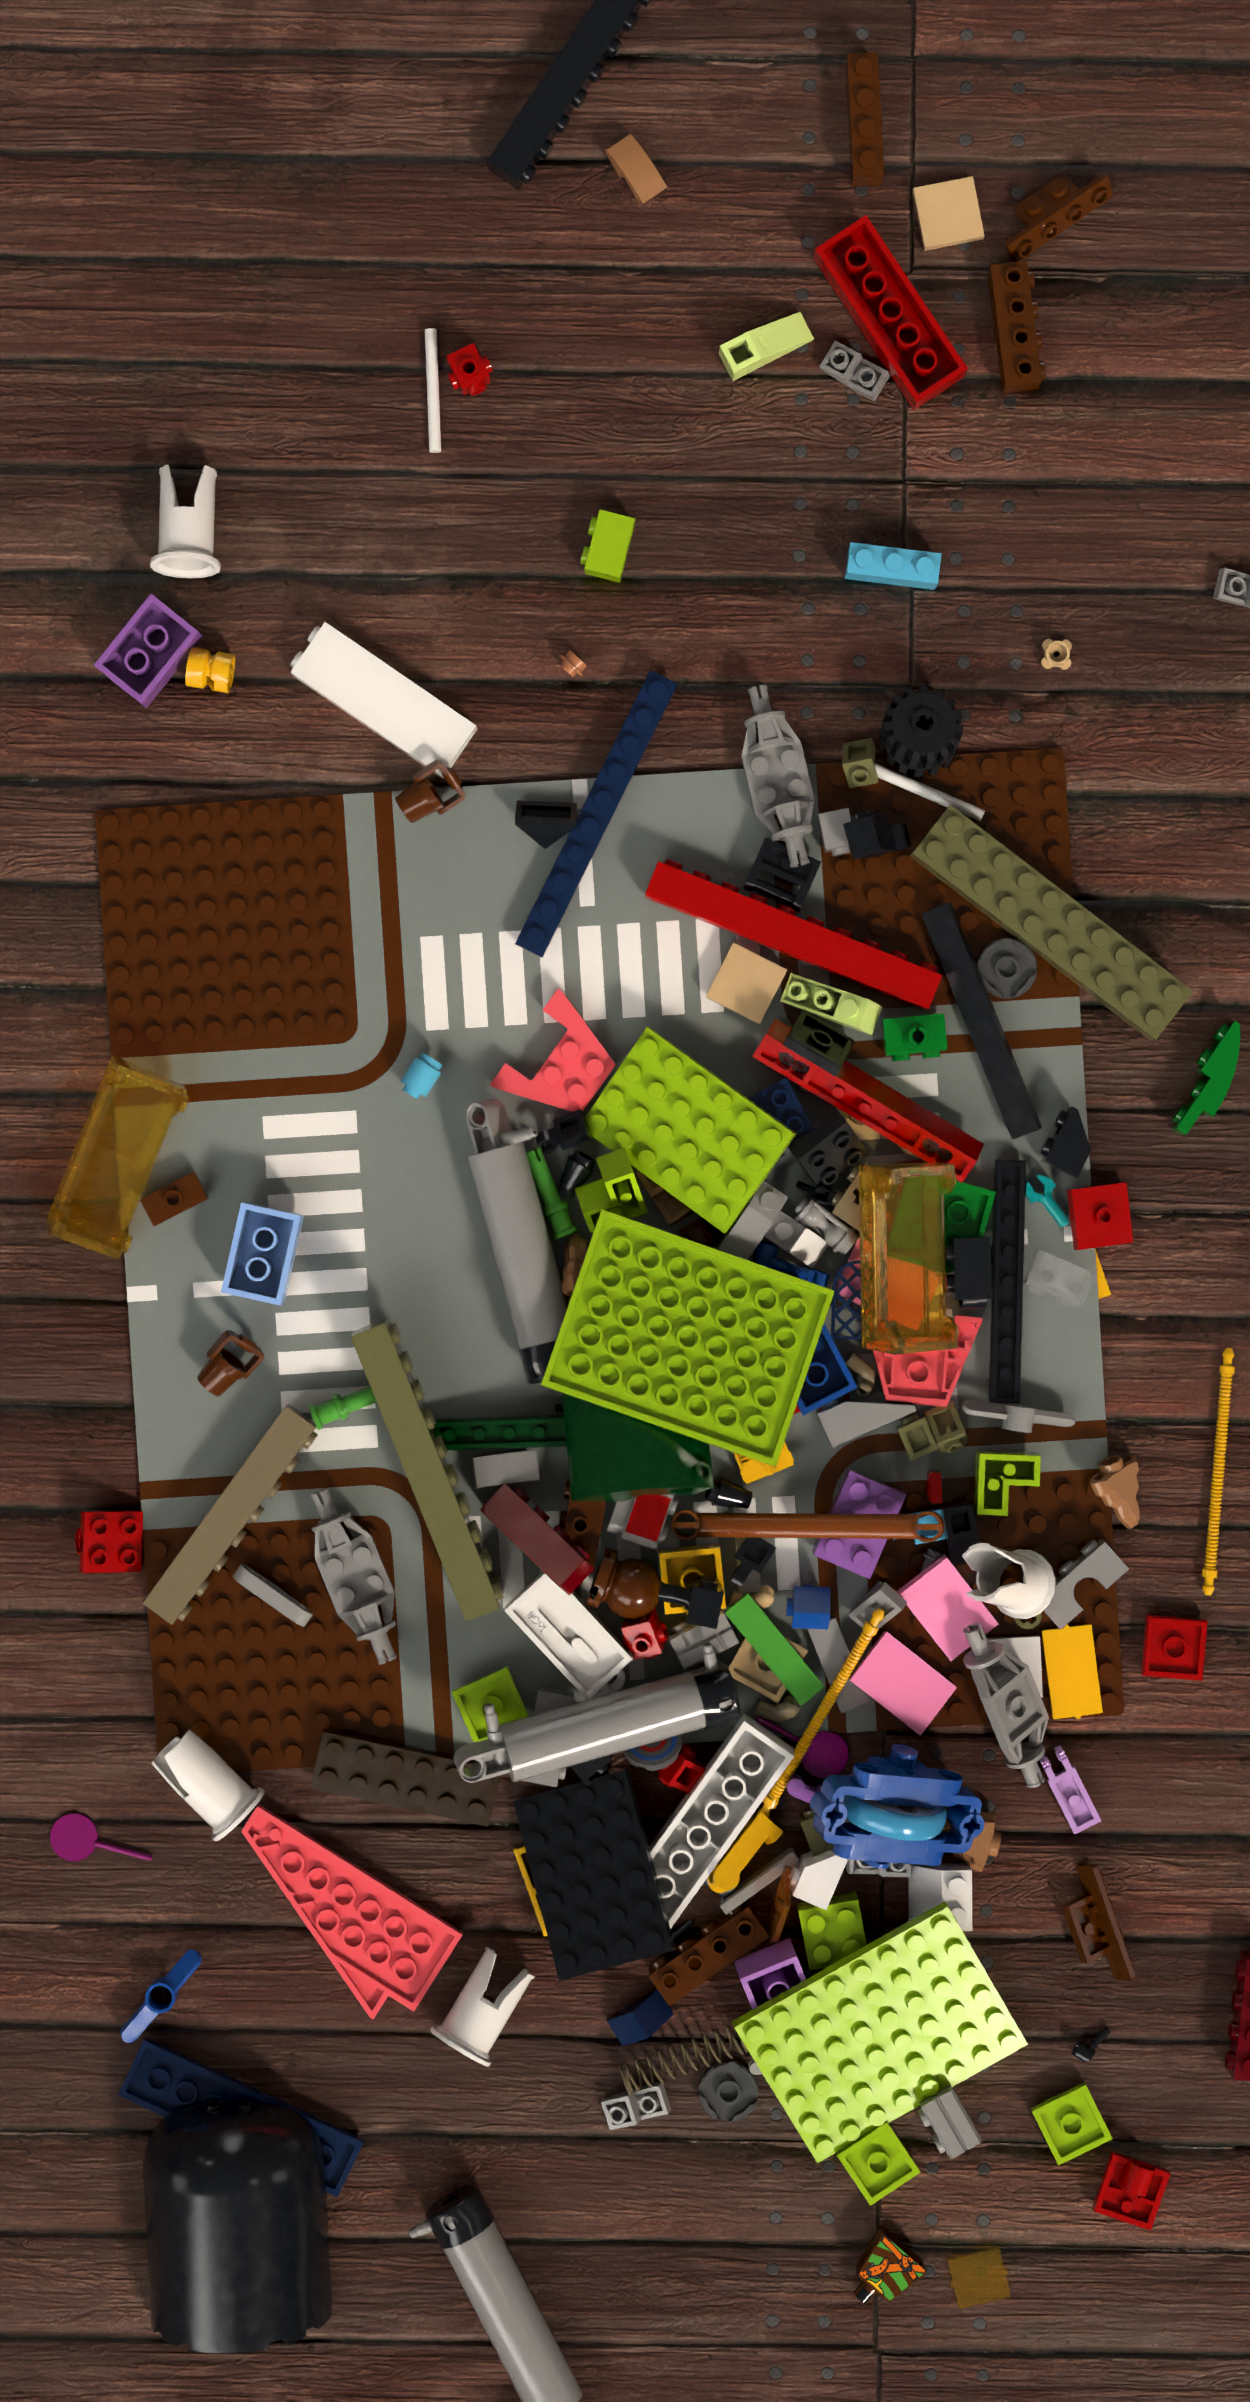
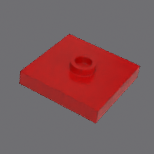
(1100, 1216)
(1174, 1647)

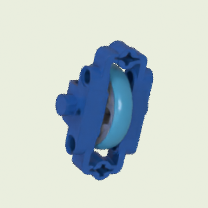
(896, 1811)

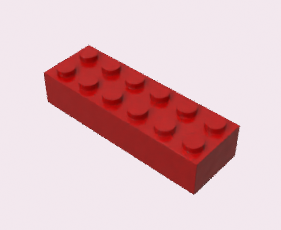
(889, 312)

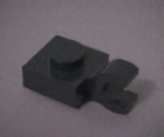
(567, 1132)
(753, 1555)

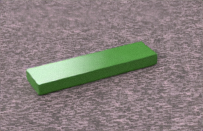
(774, 1648)

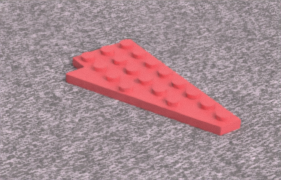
(363, 1925)

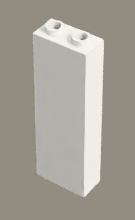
(381, 698)

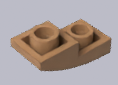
(636, 167)

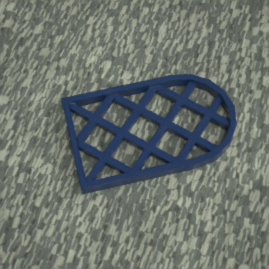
(834, 1314)

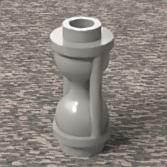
(833, 1231)

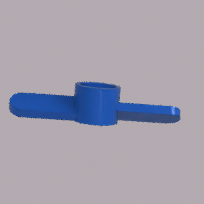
(150, 2008)

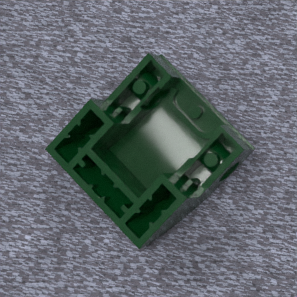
(625, 1457)

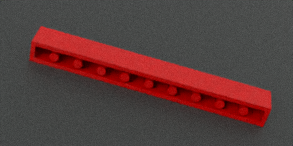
(793, 936)

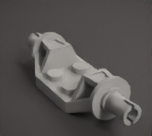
(778, 776)
(354, 1575)
(1010, 1703)

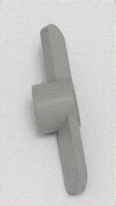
(1017, 1417)

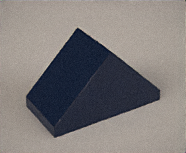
(640, 2018)

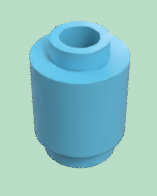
(421, 1076)

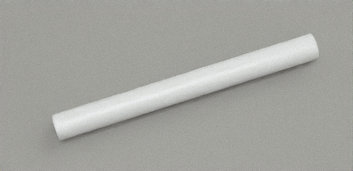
(432, 390)
(929, 792)

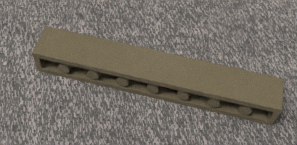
(230, 1514)

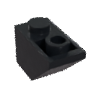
(1069, 1145)
(959, 1530)

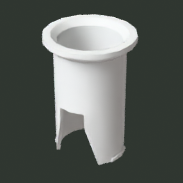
(185, 531)
(1015, 1599)
(206, 1783)
(474, 2020)

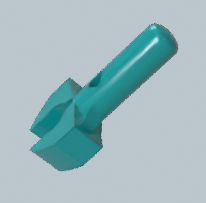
(1047, 1199)

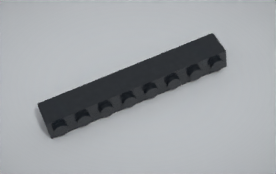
(563, 89)

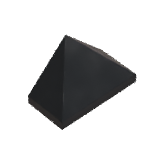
(545, 820)

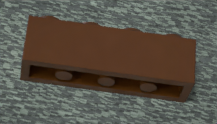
(864, 119)

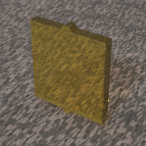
(979, 2277)

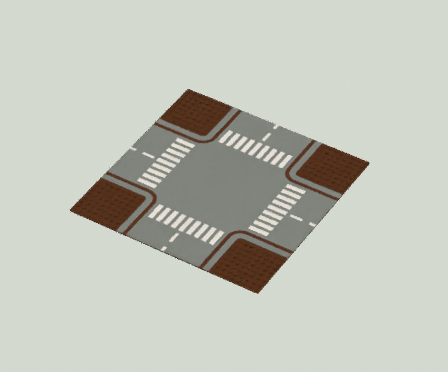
(291, 979)

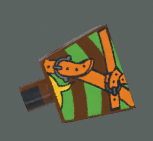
(887, 2268)

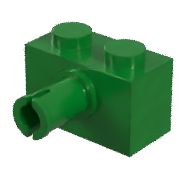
(914, 1035)

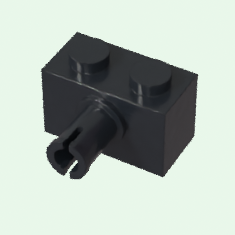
(700, 1600)

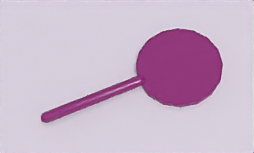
(824, 1756)
(76, 1837)

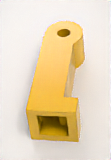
(755, 1832)

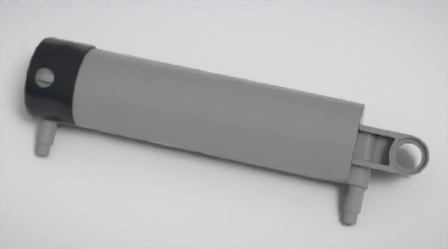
(517, 1232)
(603, 1724)
(500, 2296)

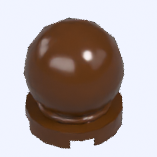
(626, 1586)

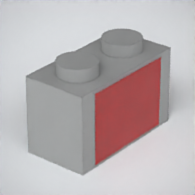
(647, 1519)

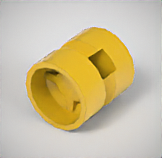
(210, 670)

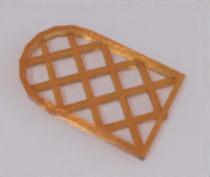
(780, 1906)

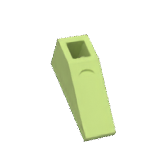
(764, 345)
(831, 1003)

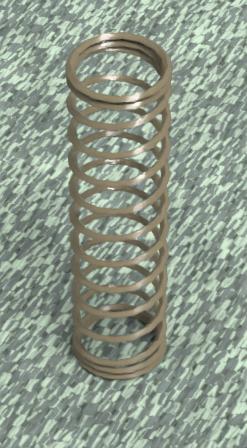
(629, 2080)

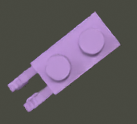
(1070, 1793)

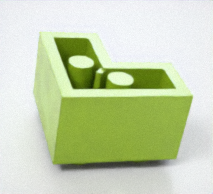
(614, 1193)
(996, 1472)

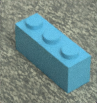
(893, 566)

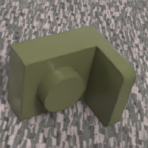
(859, 763)
(947, 1428)

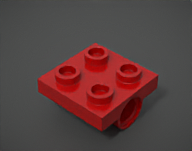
(110, 1541)
(1131, 2190)

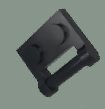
(775, 860)

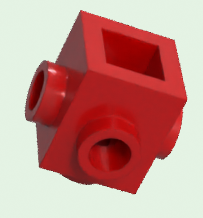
(468, 360)
(644, 1636)
(684, 1771)

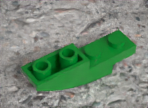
(1218, 1070)

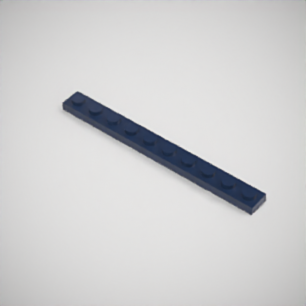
(596, 814)

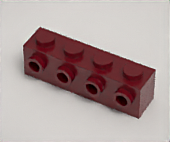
(537, 1539)
(1238, 2058)

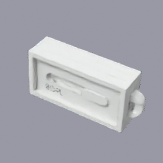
(570, 1636)

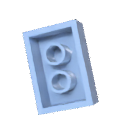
(262, 1253)

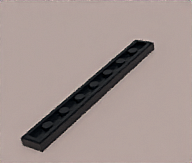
(981, 1020)
(1007, 1281)

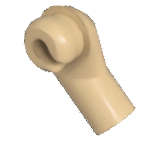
(763, 1597)

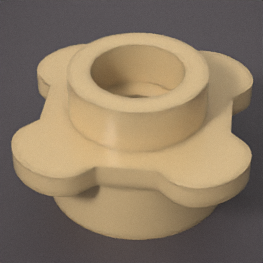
(1050, 660)

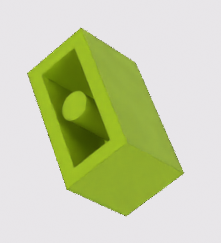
(608, 546)

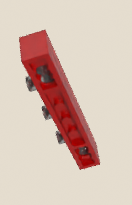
(873, 1104)

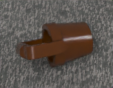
(422, 798)
(224, 1366)

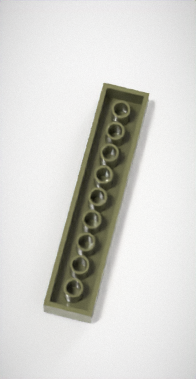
(1051, 923)
(426, 1468)

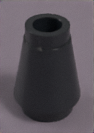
(576, 1172)
(728, 1494)

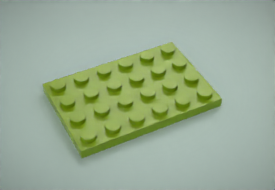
(688, 1129)

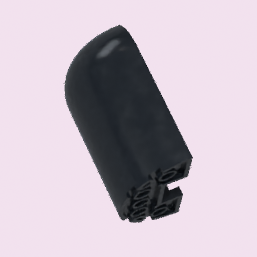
(236, 2227)

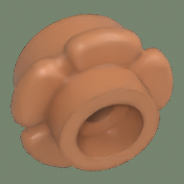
(572, 664)

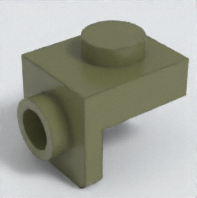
(916, 1436)

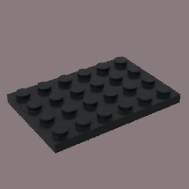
(594, 1875)

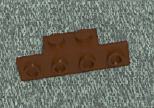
(1053, 211)
(1095, 1925)

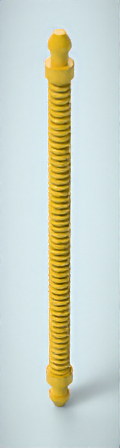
(1209, 1571)
(869, 1630)

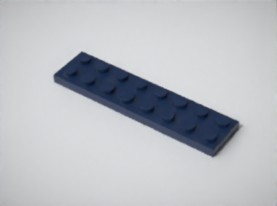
(170, 2081)

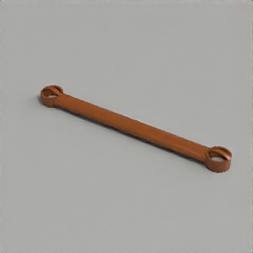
(807, 1525)

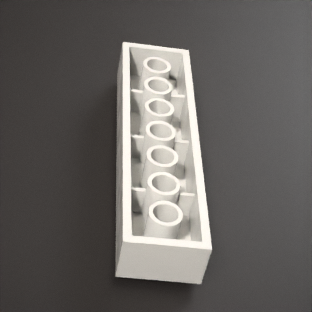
(716, 1811)

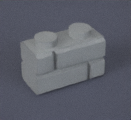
(689, 1640)
(950, 2122)

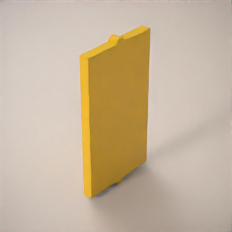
(1072, 1671)

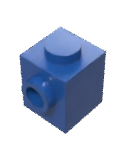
(809, 1607)

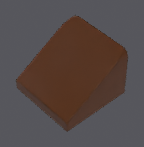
(701, 1232)

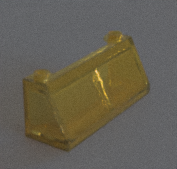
(114, 1157)
(904, 1257)

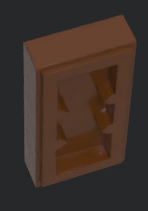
(174, 1198)

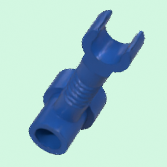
(766, 1256)

